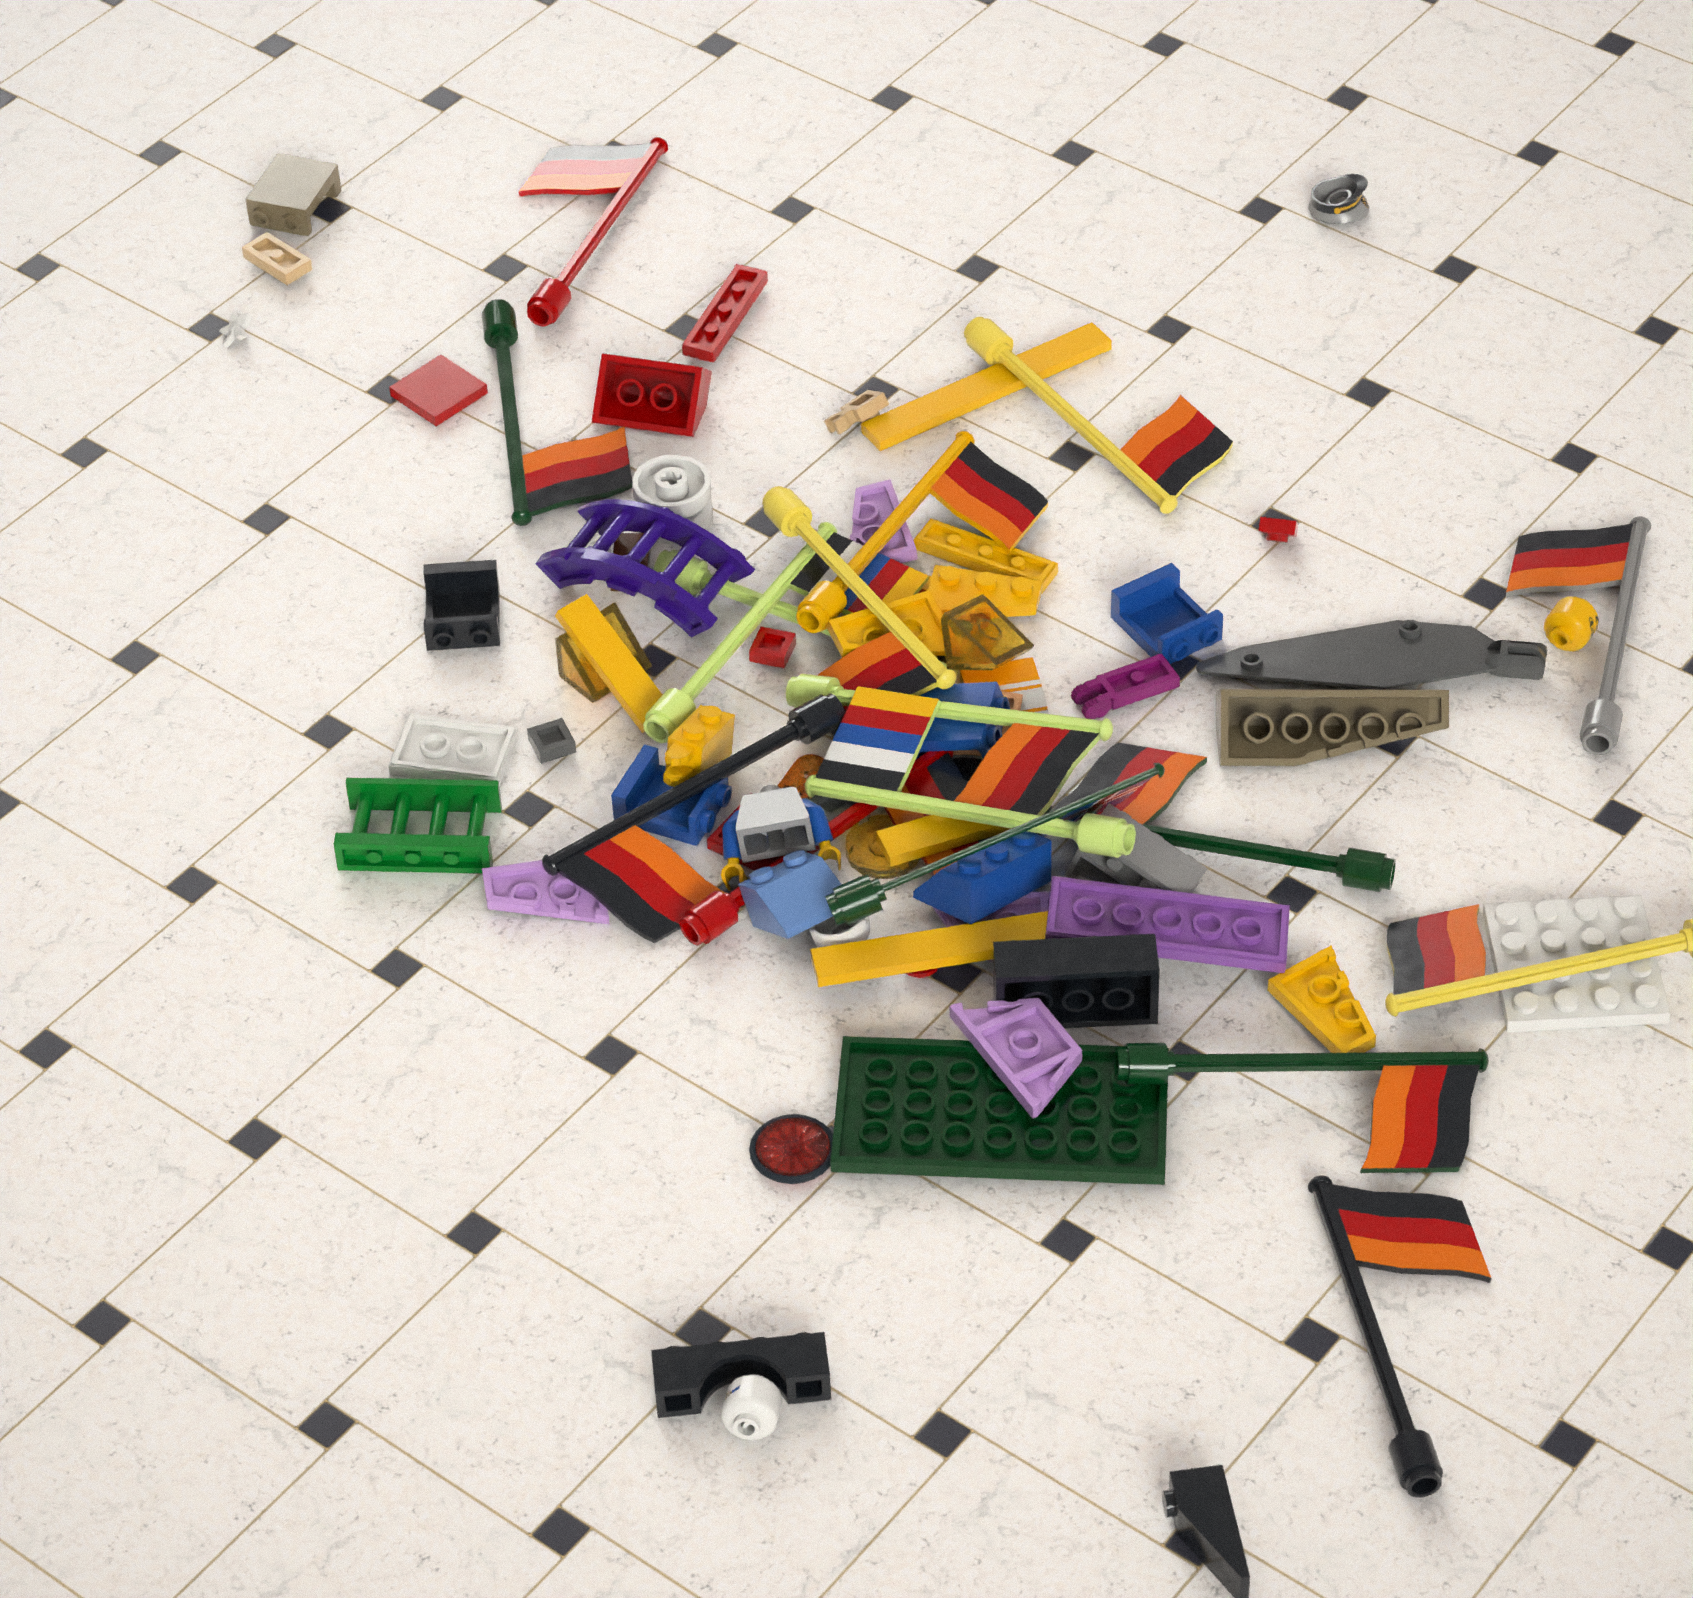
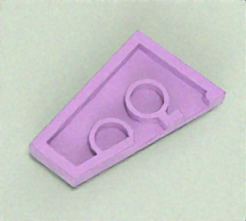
(871, 508)
(532, 891)

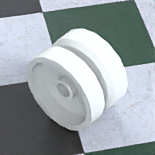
(676, 484)

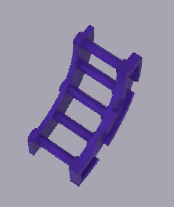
(626, 573)

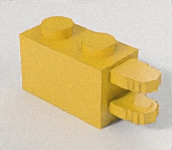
(698, 744)

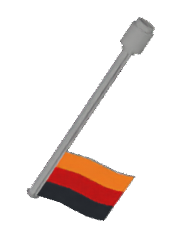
(1580, 563)

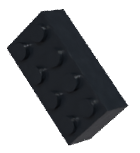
(1082, 978)

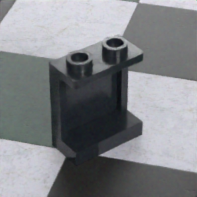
(462, 605)

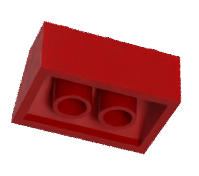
(650, 395)

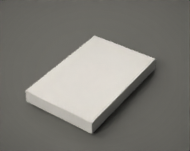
(452, 749)

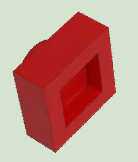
(1278, 529)
(772, 647)

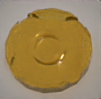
(865, 853)

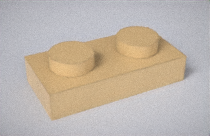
(277, 258)

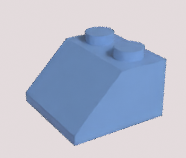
(790, 894)

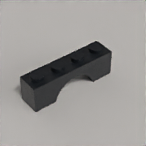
(691, 1374)

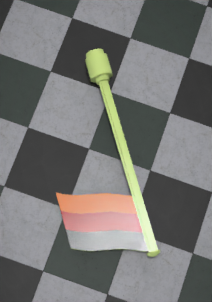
(1022, 767)

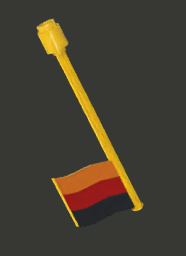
(968, 487)

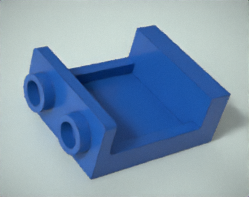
(1164, 616)
(965, 735)
(685, 821)

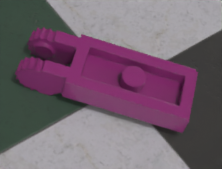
(1125, 686)

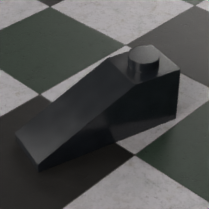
(1208, 1525)

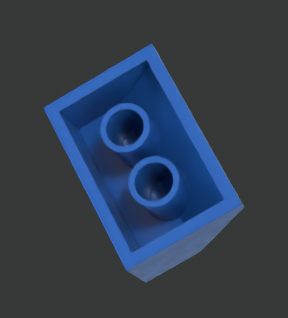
(990, 878)

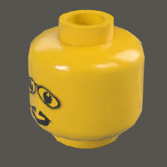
(1571, 623)

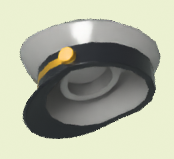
(1340, 199)

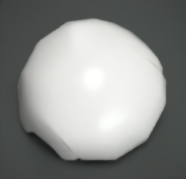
(829, 933)

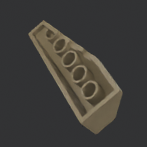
(1315, 725)

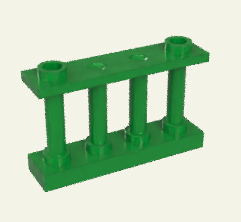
(418, 852)

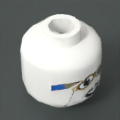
(751, 1404)

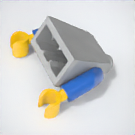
(774, 826)

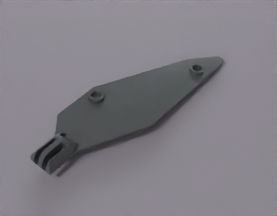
(1382, 657)

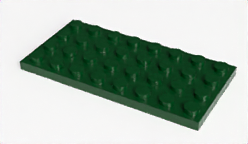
(948, 1114)

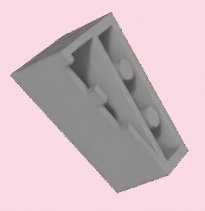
(1149, 865)

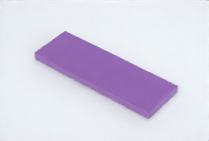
(1184, 923)

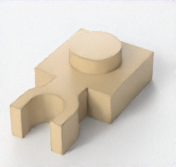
(857, 410)

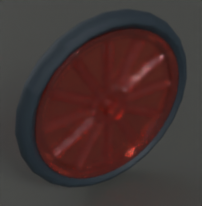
(792, 1149)

